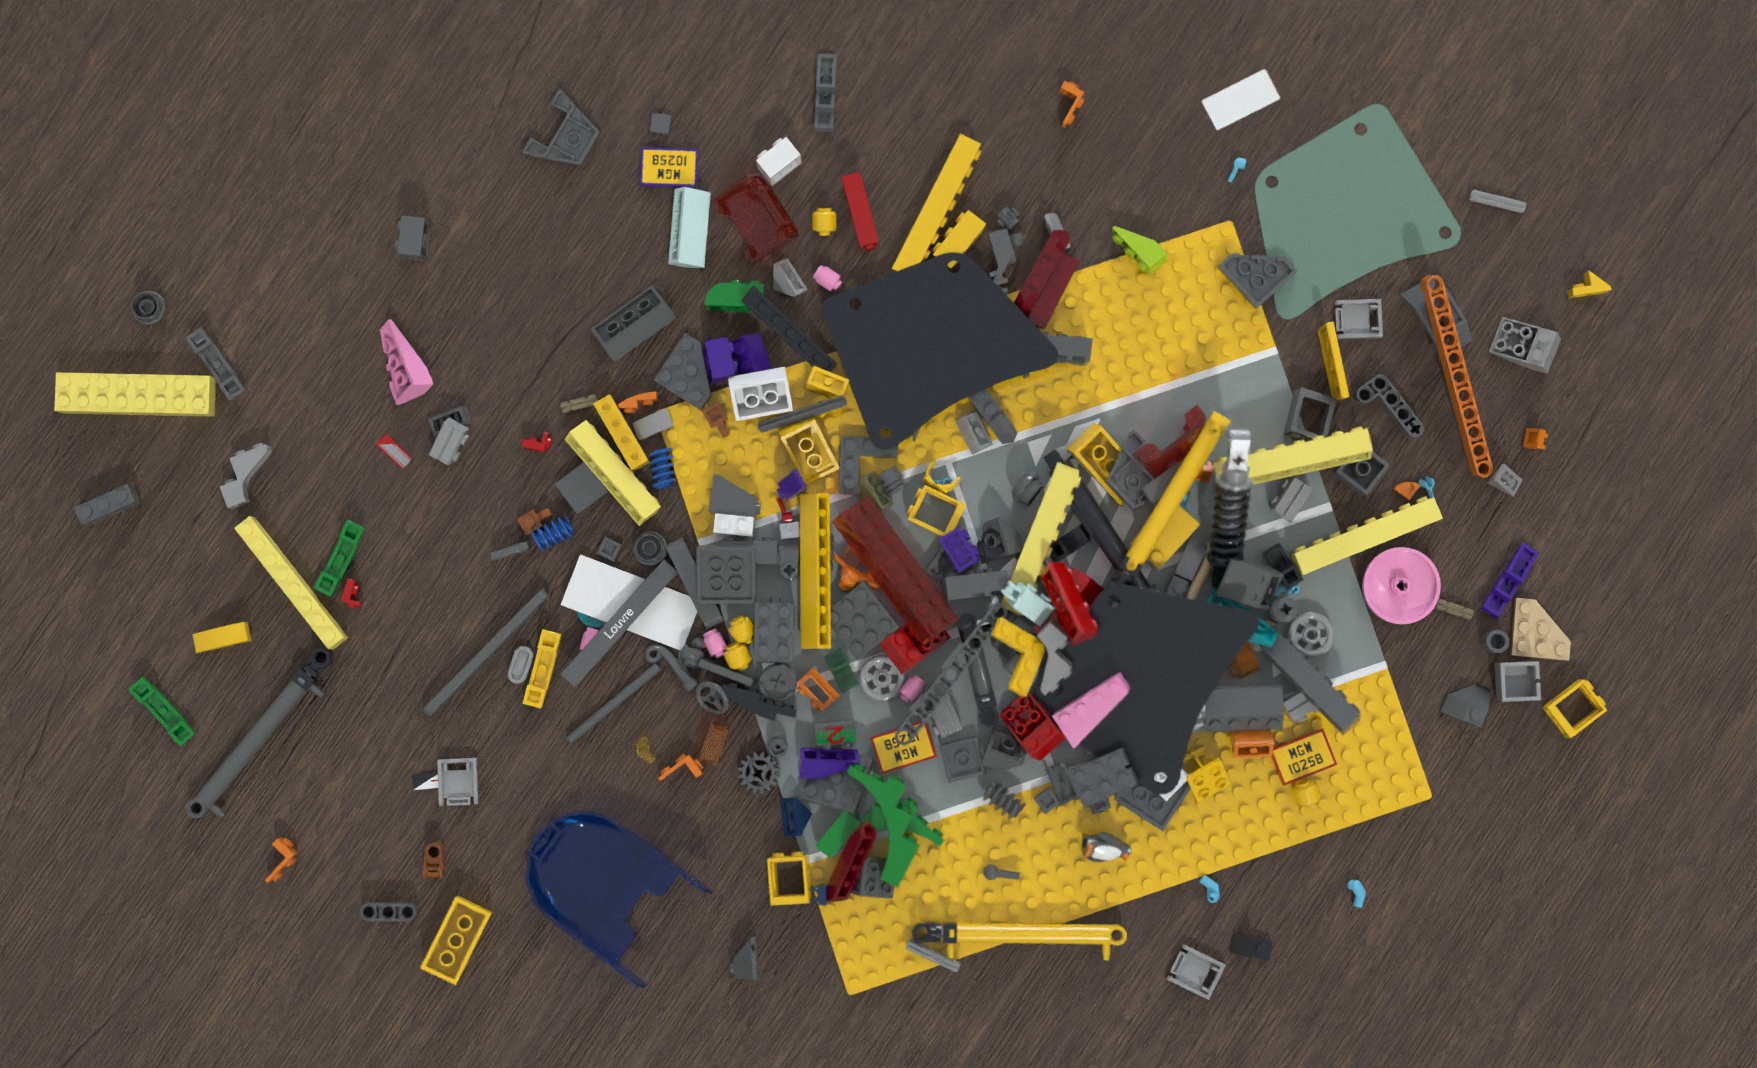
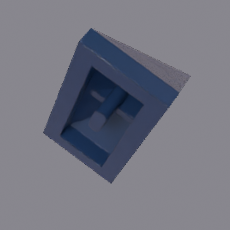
(794, 816)

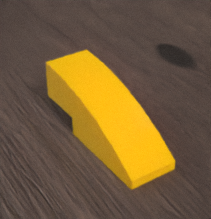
(222, 637)

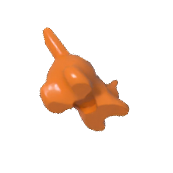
(852, 577)

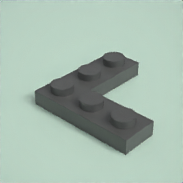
(851, 450)

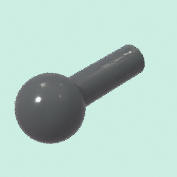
(992, 872)

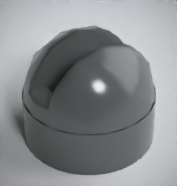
(1016, 239)

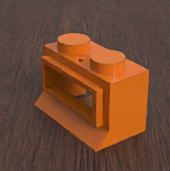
(823, 684)

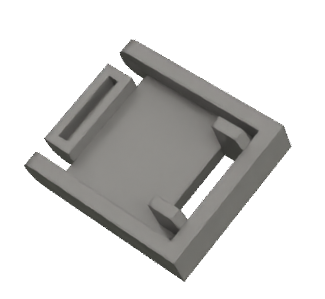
(1355, 321)
(458, 785)
(1192, 970)

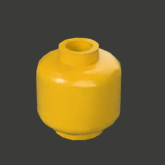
(824, 221)
(742, 629)
(737, 656)
(1306, 793)

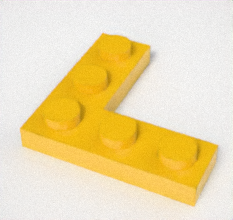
(1031, 654)

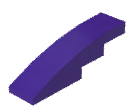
(1509, 580)

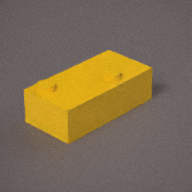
(456, 940)

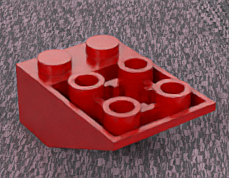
(906, 649)
(1032, 726)

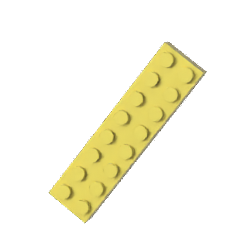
(135, 394)
(1306, 456)

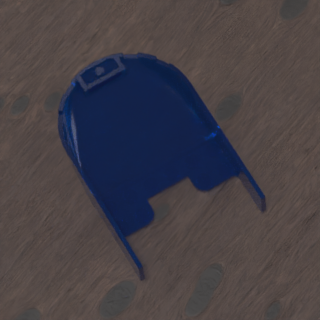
(589, 877)

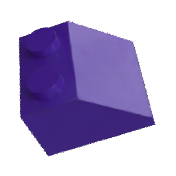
(719, 359)

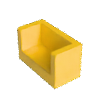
(826, 383)

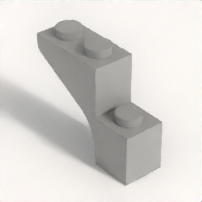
(245, 466)
(1057, 664)

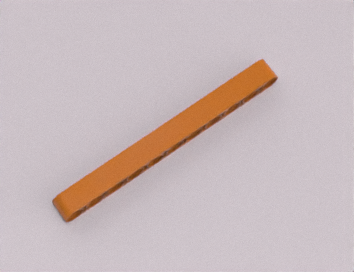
(1450, 369)

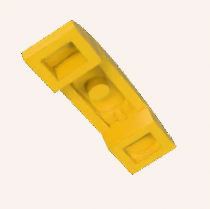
(542, 668)

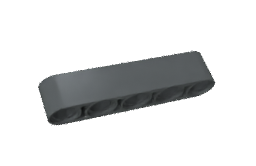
(688, 572)

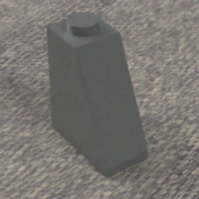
(732, 500)

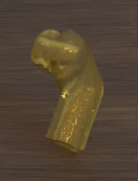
(643, 750)

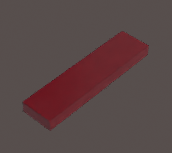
(1053, 291)

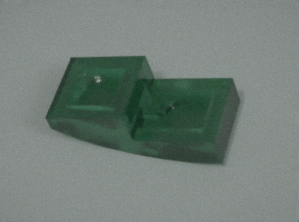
(841, 670)

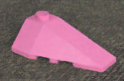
(407, 370)

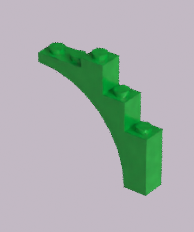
(847, 823)
(900, 848)

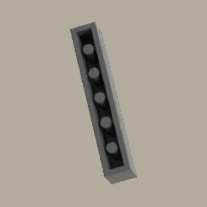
(1312, 684)

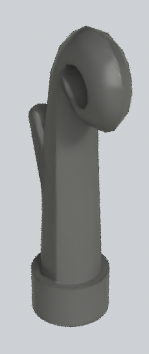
(682, 672)

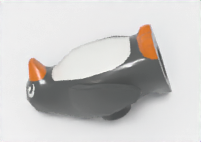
(1104, 847)

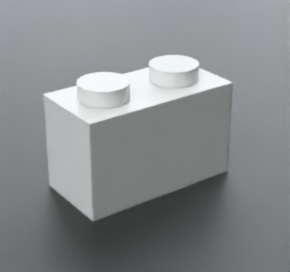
(734, 525)

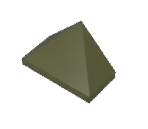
(871, 486)

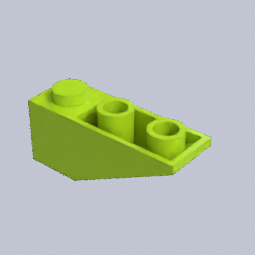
(1142, 249)

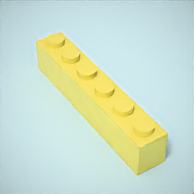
(612, 472)

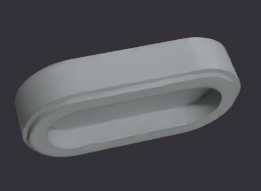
(520, 664)

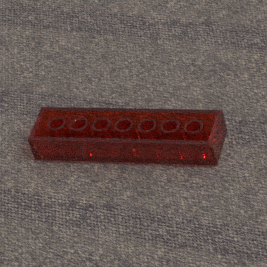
(895, 570)

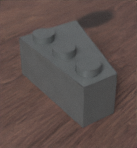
(1071, 349)
(973, 584)

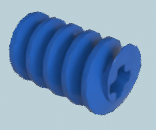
(662, 468)
(553, 533)

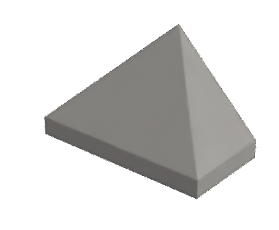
(786, 279)
(1505, 480)

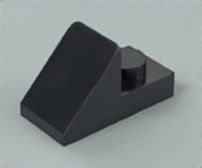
(1251, 946)

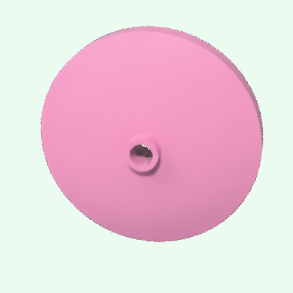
(1418, 580)

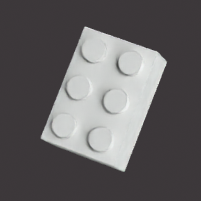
(760, 393)

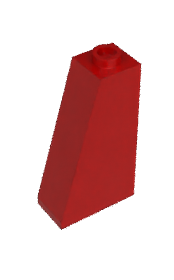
(860, 211)

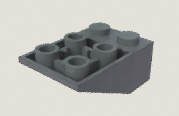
(1250, 583)

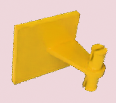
(1207, 778)

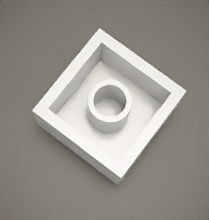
(778, 160)

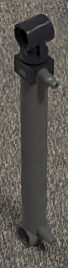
(301, 682)

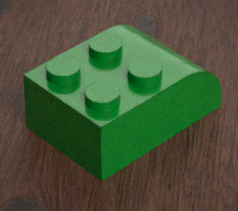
(727, 296)

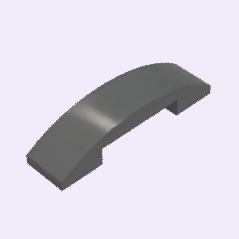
(216, 363)

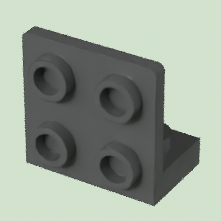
(869, 881)

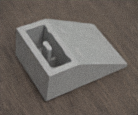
(1525, 344)

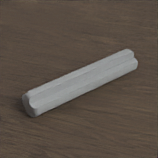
(1497, 201)
(932, 955)

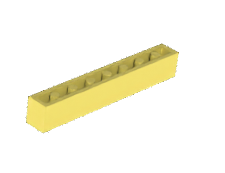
(1044, 528)
(1366, 536)
(291, 582)

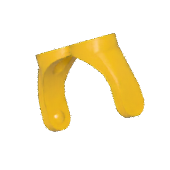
(943, 488)

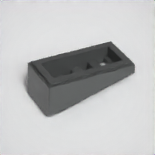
(464, 412)

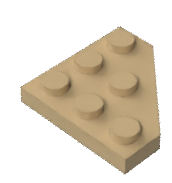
(1536, 633)

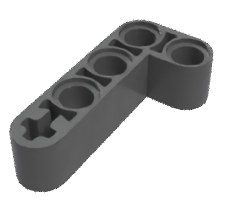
(1391, 409)

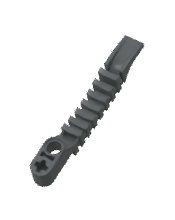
(1003, 256)

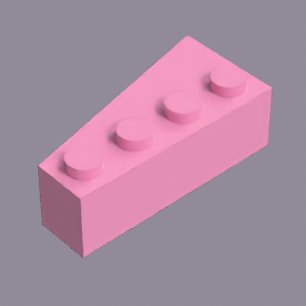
(1087, 710)

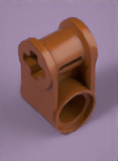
(434, 862)

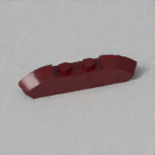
(1042, 271)
(851, 862)

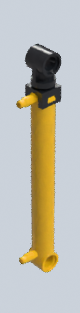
(1170, 500)
(1019, 933)

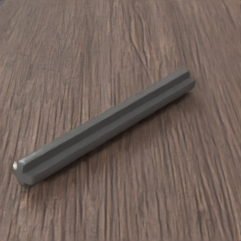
(803, 413)

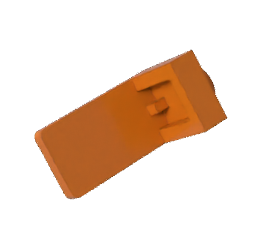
(1072, 91)
(694, 765)
(286, 848)

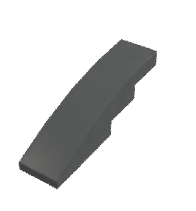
(825, 93)

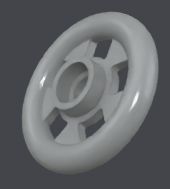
(1322, 623)
(875, 693)

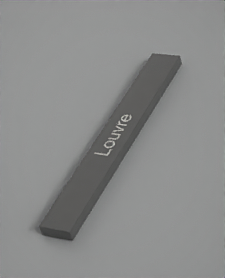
(618, 623)

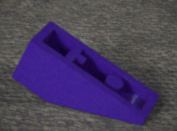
(791, 486)
(821, 762)

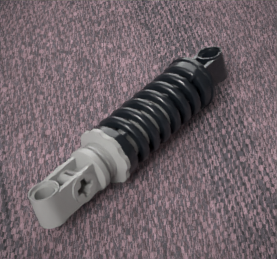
(1231, 506)

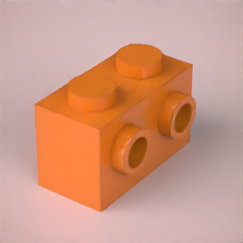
(1252, 743)

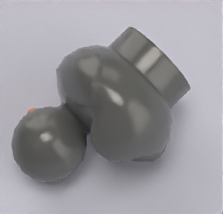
(692, 655)

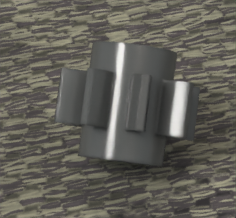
(1008, 218)

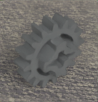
(764, 780)

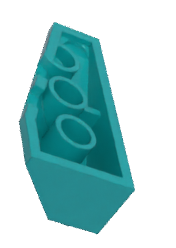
(1264, 633)

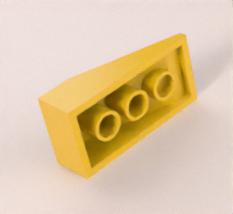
(1097, 455)

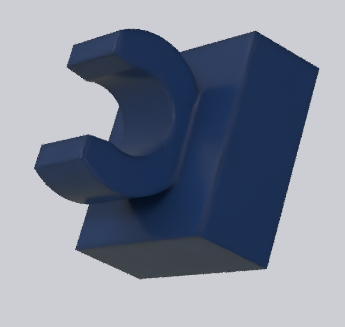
(822, 891)

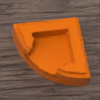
(1407, 489)

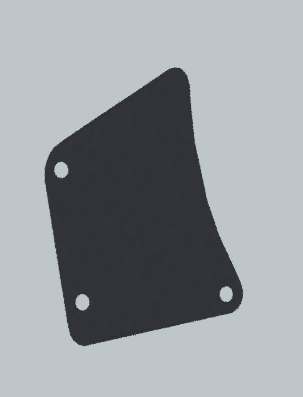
(929, 342)
(1171, 659)

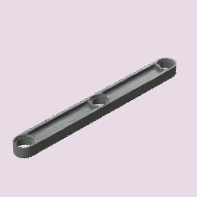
(492, 646)

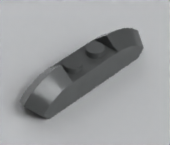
(993, 416)

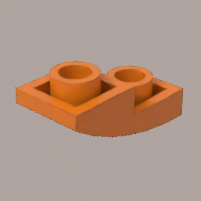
(632, 403)

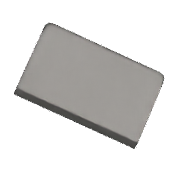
(1052, 223)
(974, 432)

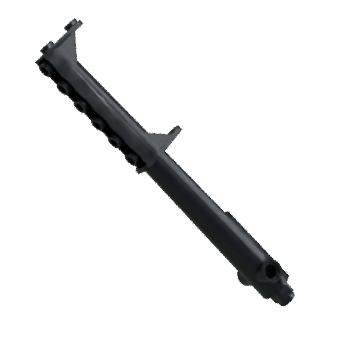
(1096, 522)

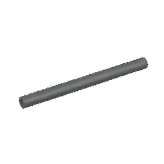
(613, 703)

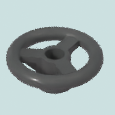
(714, 696)

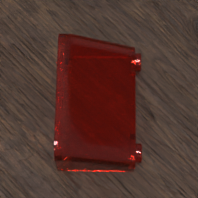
(756, 216)
(1158, 461)

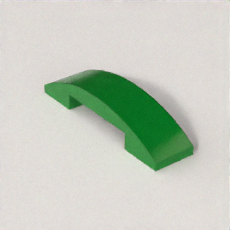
(340, 558)
(163, 710)

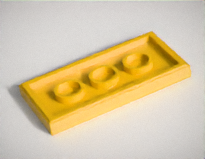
(1333, 361)

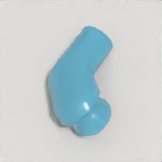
(1293, 590)
(1212, 888)
(1359, 892)

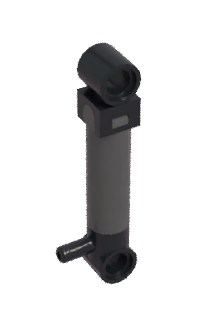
(979, 672)

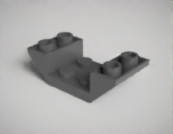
(1415, 301)

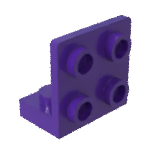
(959, 548)

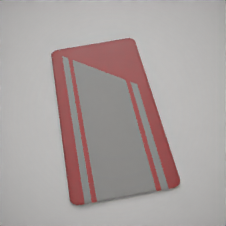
(394, 451)

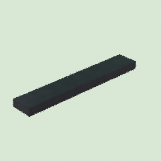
(787, 330)

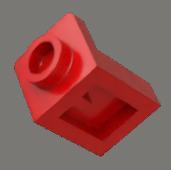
(535, 445)
(351, 589)

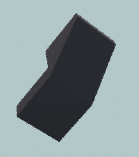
(1069, 543)
(1279, 561)

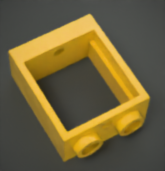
(920, 496)
(1560, 721)
(775, 898)

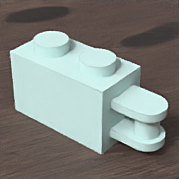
(1028, 602)

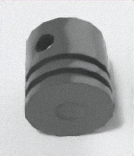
(892, 480)
(1494, 641)

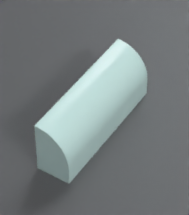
(689, 227)

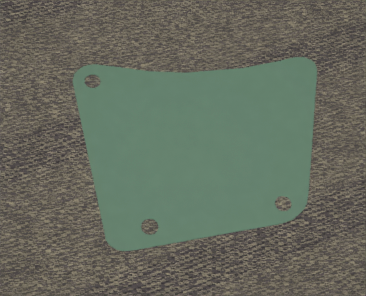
(1348, 208)

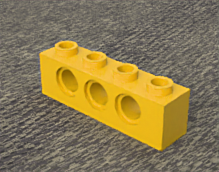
(621, 433)

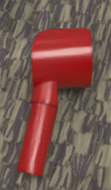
(786, 516)

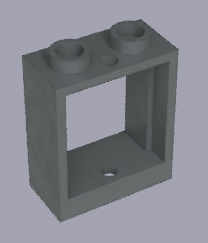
(1314, 398)

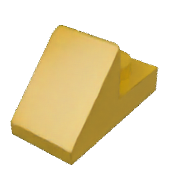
(1592, 286)

